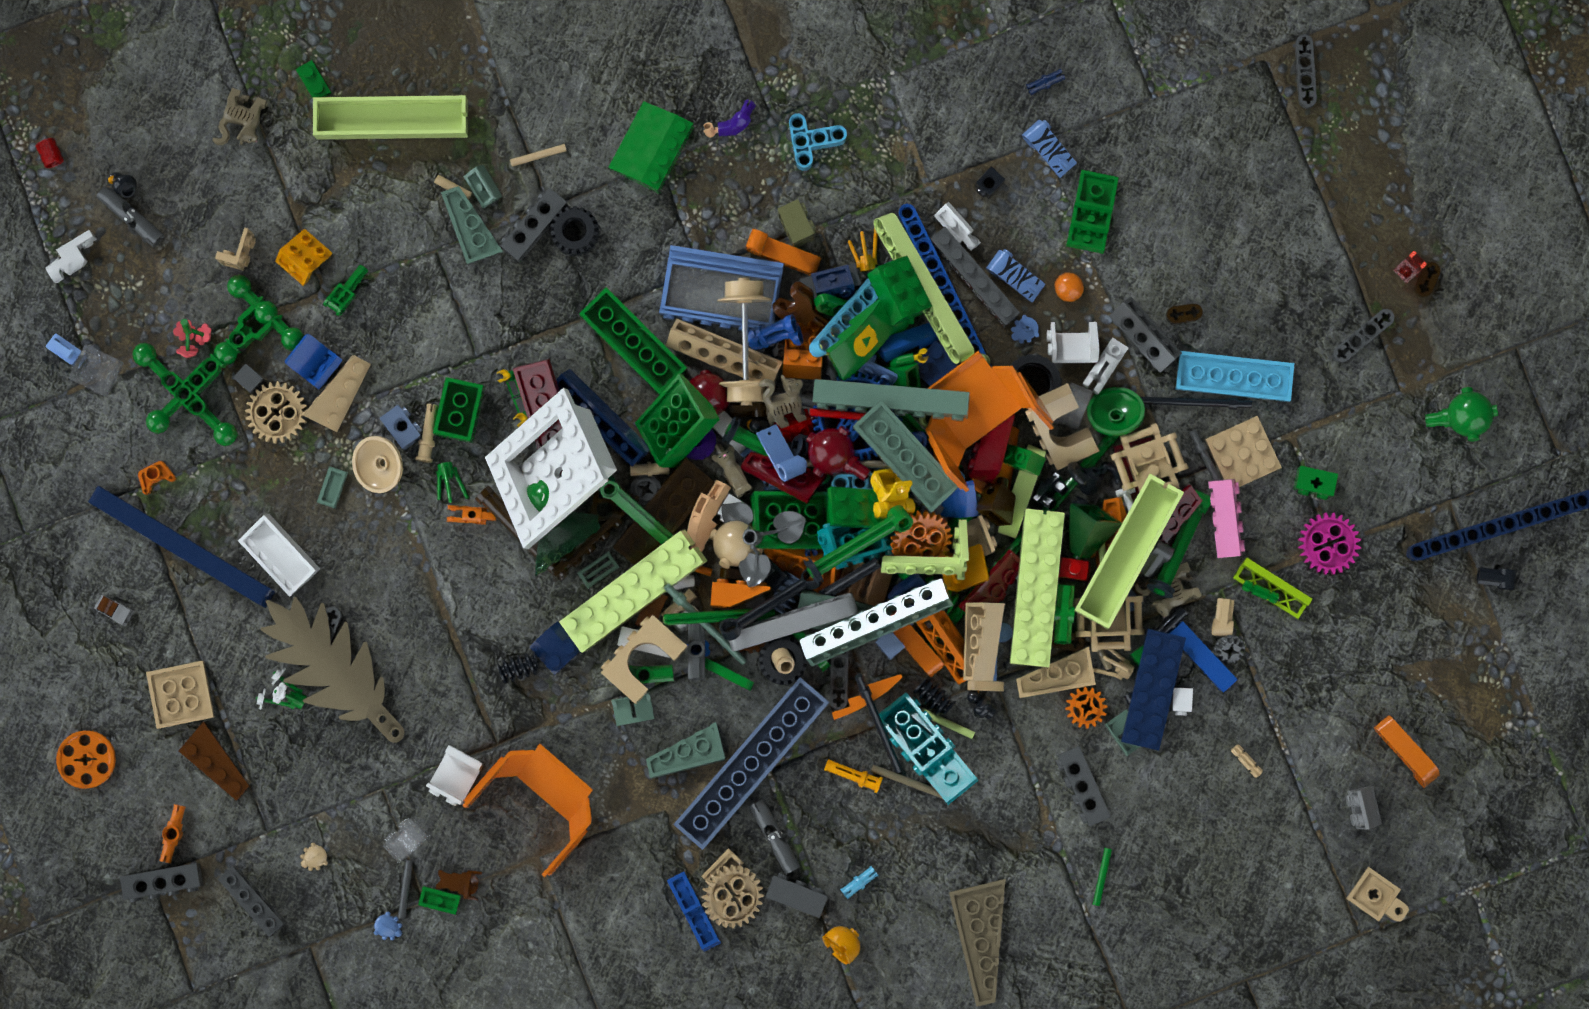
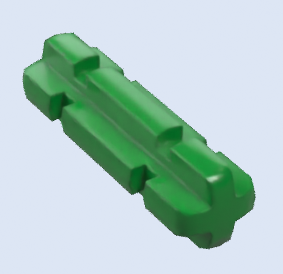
(1260, 591)

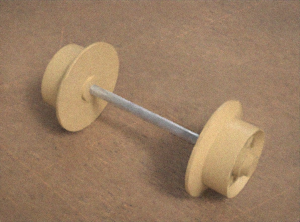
(744, 292)

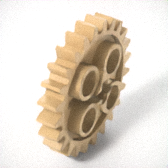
(287, 425)
(746, 886)

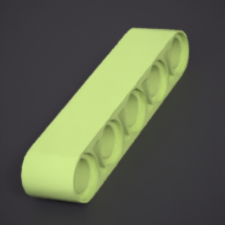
(1022, 489)

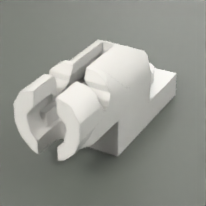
(71, 256)
(1106, 365)

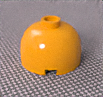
(843, 942)

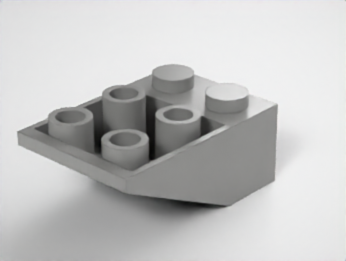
(1364, 808)

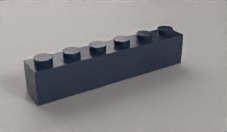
(611, 426)

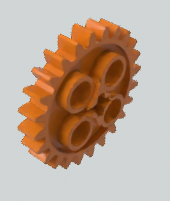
(928, 525)

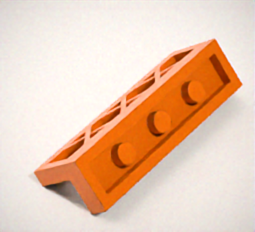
(952, 640)

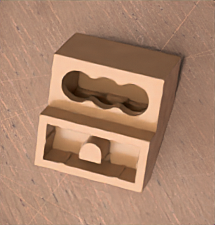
(870, 589)

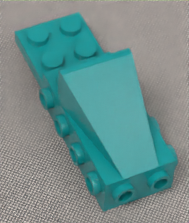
(834, 536)
(927, 748)

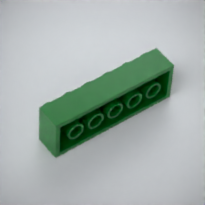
(632, 340)

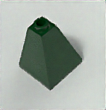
(1089, 529)

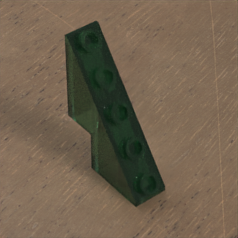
(562, 539)

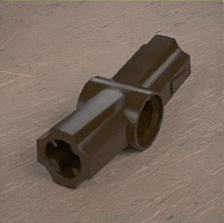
(756, 410)

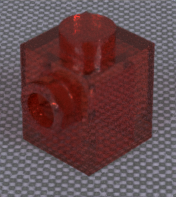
(1410, 267)

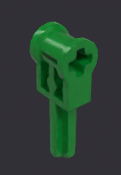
(343, 294)

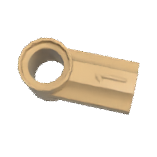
(1223, 623)

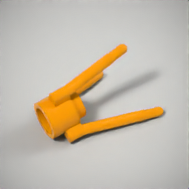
(866, 262)

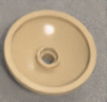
(370, 467)

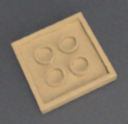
(1243, 452)
(180, 694)

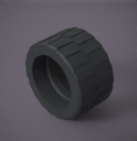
(1042, 363)

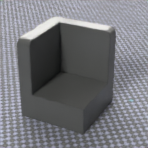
(249, 379)

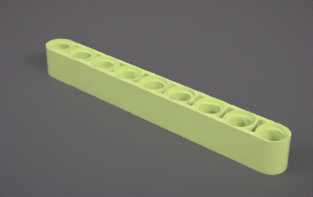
(940, 314)

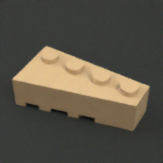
(981, 640)

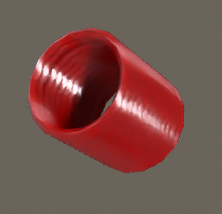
(49, 152)

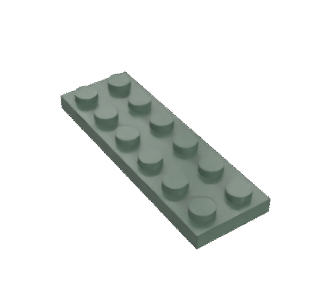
(905, 455)

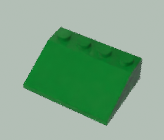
(651, 146)
(676, 422)
(769, 504)

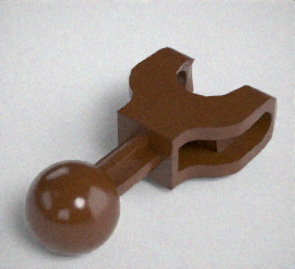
(802, 308)

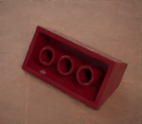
(990, 452)

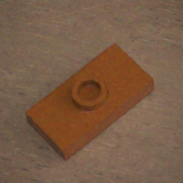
(654, 609)

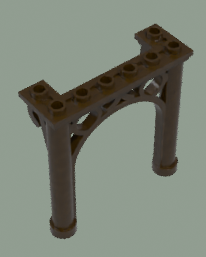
(559, 570)

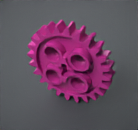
(1335, 559)

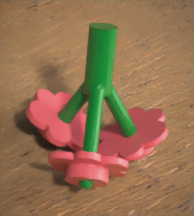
(185, 331)

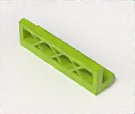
(1275, 581)

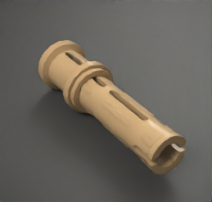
(427, 443)

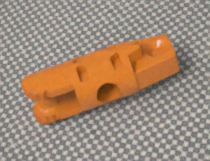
(480, 518)

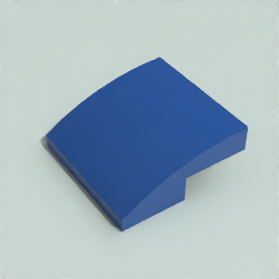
(961, 503)

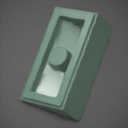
(482, 186)

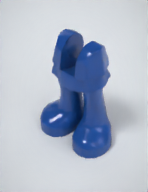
(788, 329)

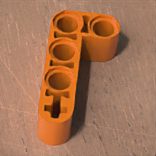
(777, 251)
(919, 649)
(1408, 751)

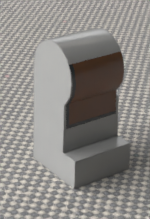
(114, 610)

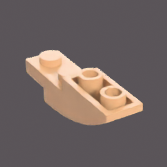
(705, 509)

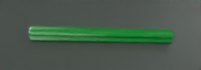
(707, 617)

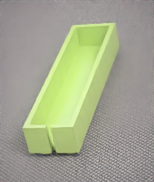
(390, 117)
(1128, 551)
(1036, 588)
(632, 591)

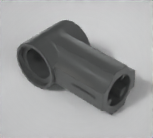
(1160, 554)

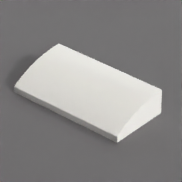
(279, 554)

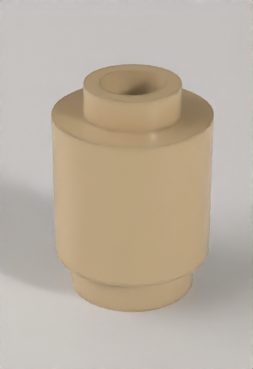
(783, 660)

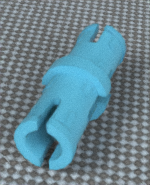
(859, 882)

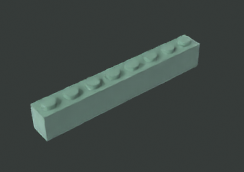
(897, 398)

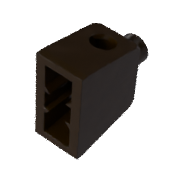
(997, 503)

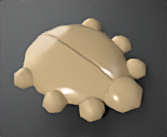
(314, 857)

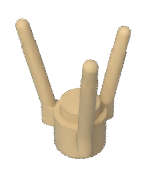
(1123, 669)

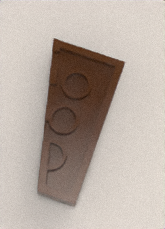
(210, 757)

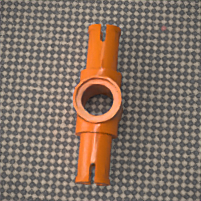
(175, 823)

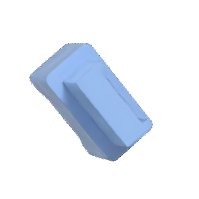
(63, 349)

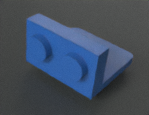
(313, 361)

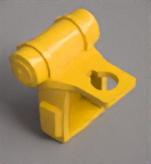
(890, 492)

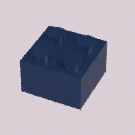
(936, 366)

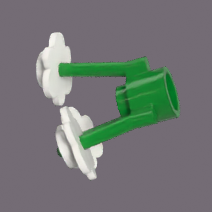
(294, 698)

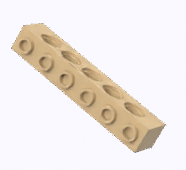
(721, 352)

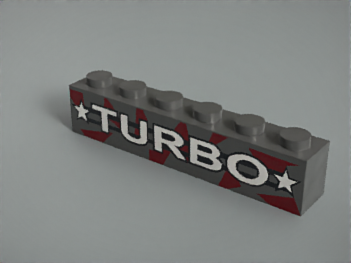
(974, 277)

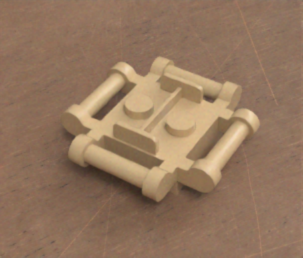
(1148, 458)
(1119, 627)

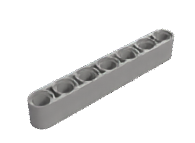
(795, 621)

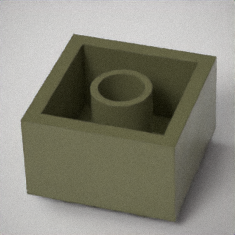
(795, 223)

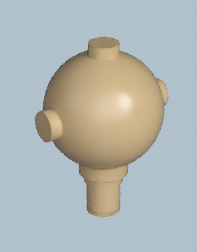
(729, 543)

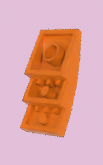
(877, 688)

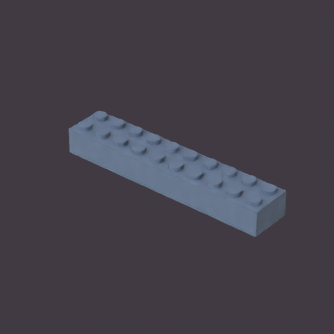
(751, 763)

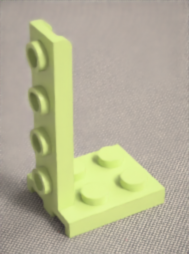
(934, 565)

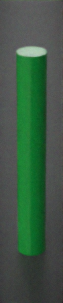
(1102, 876)

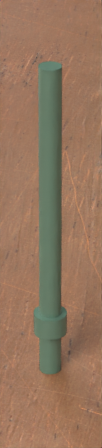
(680, 599)

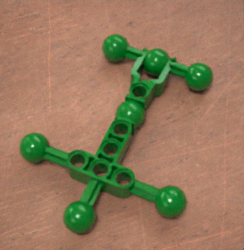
(224, 354)

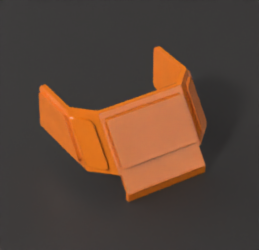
(994, 397)
(553, 783)

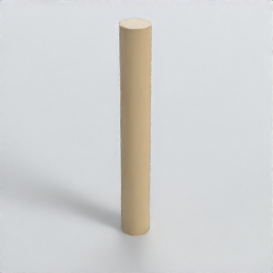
(538, 155)

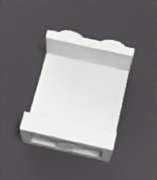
(1074, 346)
(455, 776)

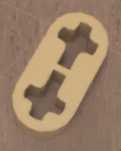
(985, 685)

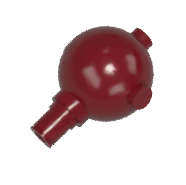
(709, 387)
(833, 452)

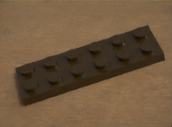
(668, 506)

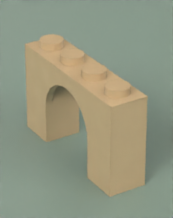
(1062, 449)
(652, 633)

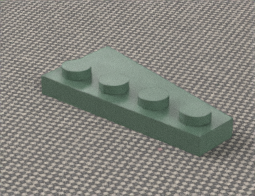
(470, 230)
(689, 753)

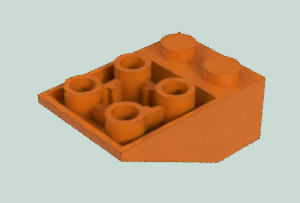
(798, 359)
(731, 595)

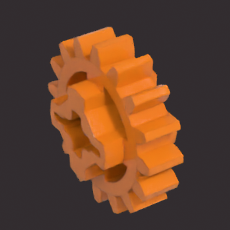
(1090, 695)

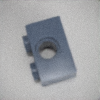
(391, 421)
(889, 645)

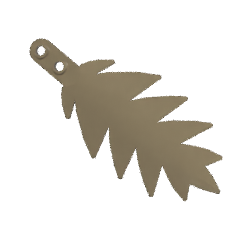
(330, 666)

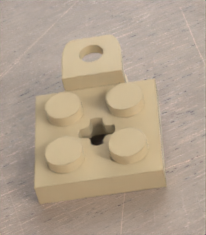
(1386, 901)

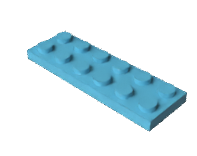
(1235, 376)

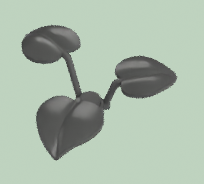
(788, 526)

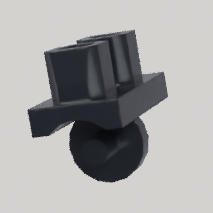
(1047, 490)

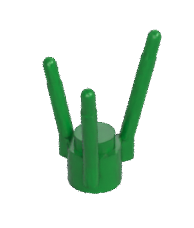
(446, 472)

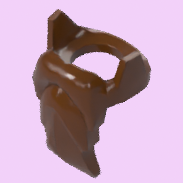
(464, 883)

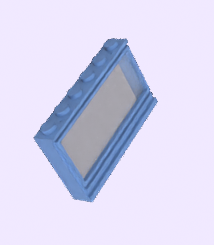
(698, 280)

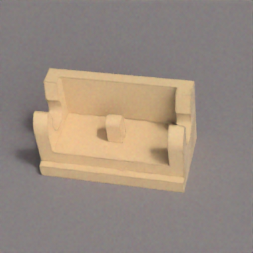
(725, 860)

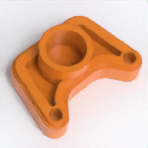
(154, 474)

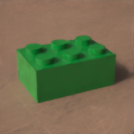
(899, 290)
(459, 410)

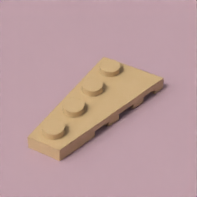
(335, 400)
(1062, 675)

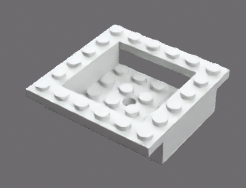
(575, 449)

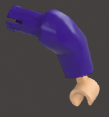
(734, 125)

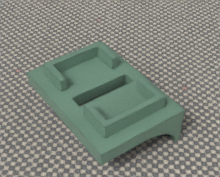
(623, 710)
(1115, 728)

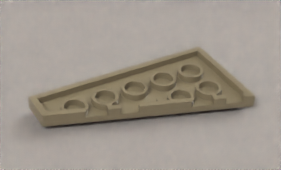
(979, 926)

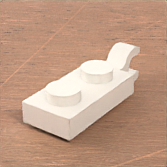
(957, 225)

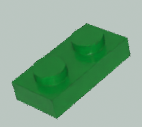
(313, 80)
(439, 900)

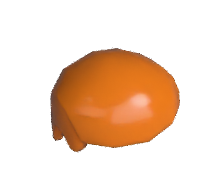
(1069, 287)

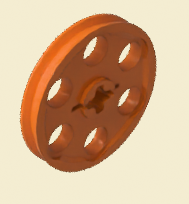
(79, 753)

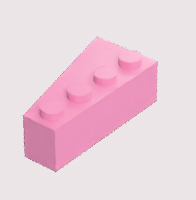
(1227, 518)

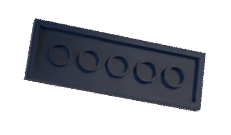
(1153, 689)

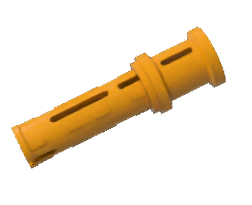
(862, 778)

